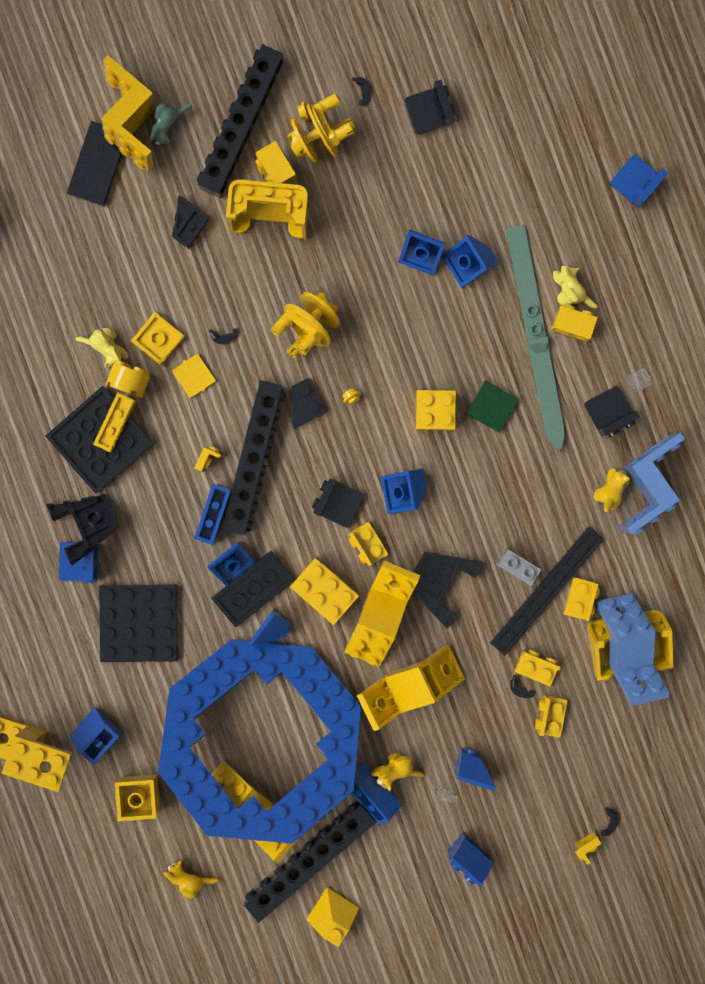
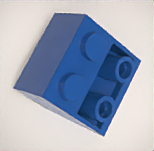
(95, 735)
(470, 859)

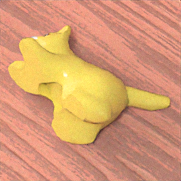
(572, 290)
(104, 343)

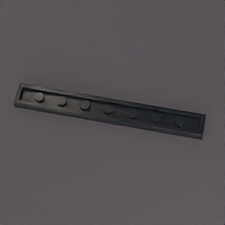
(546, 590)

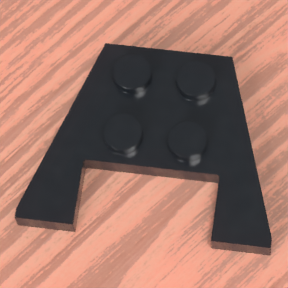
(93, 519)
(435, 576)

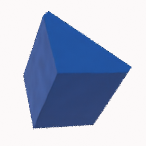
(421, 252)
(231, 563)

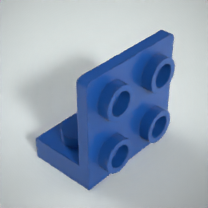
(637, 180)
(83, 570)

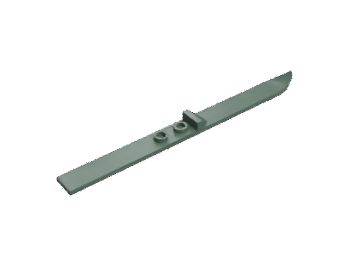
(536, 335)

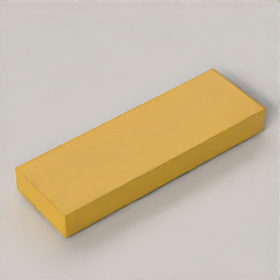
(114, 422)

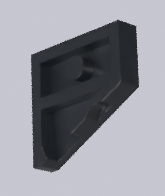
(188, 222)
(305, 403)

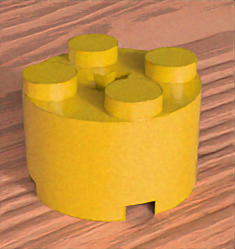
(128, 380)

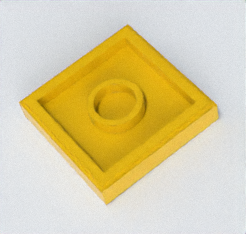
(158, 338)

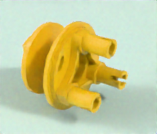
(329, 133)
(306, 325)

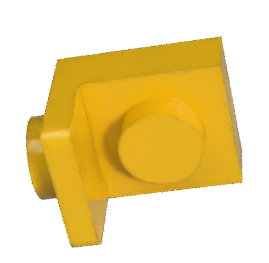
(204, 460)
(587, 844)

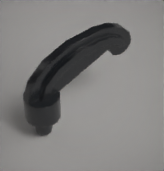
(365, 89)
(224, 338)
(519, 691)
(614, 819)

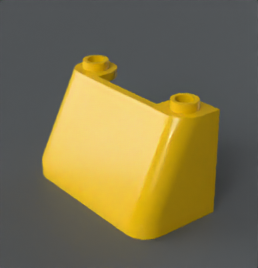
(269, 203)
(600, 644)

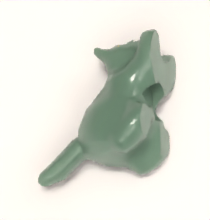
(164, 119)

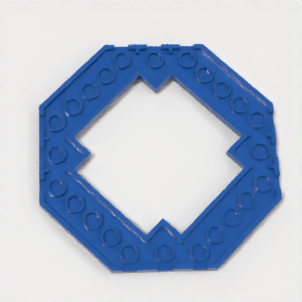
(308, 800)

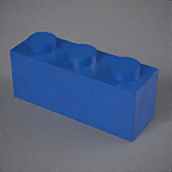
(213, 514)
(373, 797)

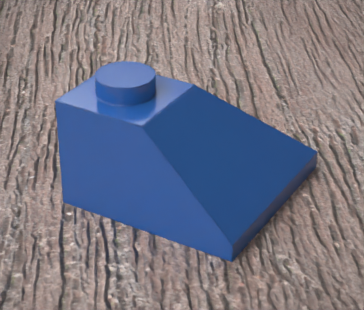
(469, 260)
(404, 490)
(272, 629)
(472, 769)

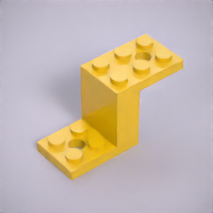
(127, 114)
(382, 613)
(411, 687)
(26, 753)
(240, 793)

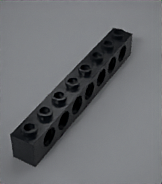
(264, 57)
(264, 391)
(261, 908)

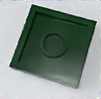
(492, 406)

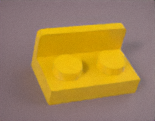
(368, 543)
(581, 599)
(536, 667)
(551, 716)

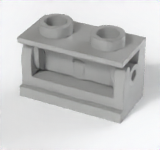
(518, 567)

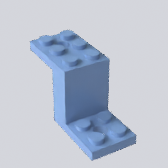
(652, 484)
(632, 649)

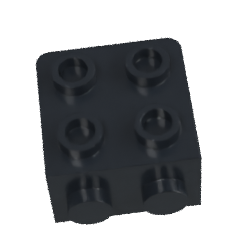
(430, 108)
(610, 412)
(337, 502)

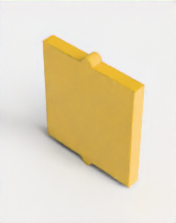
(193, 375)

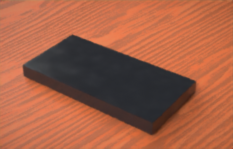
(95, 167)
(253, 588)

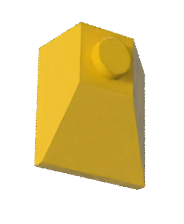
(333, 916)

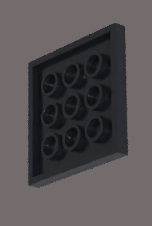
(78, 432)
(138, 623)

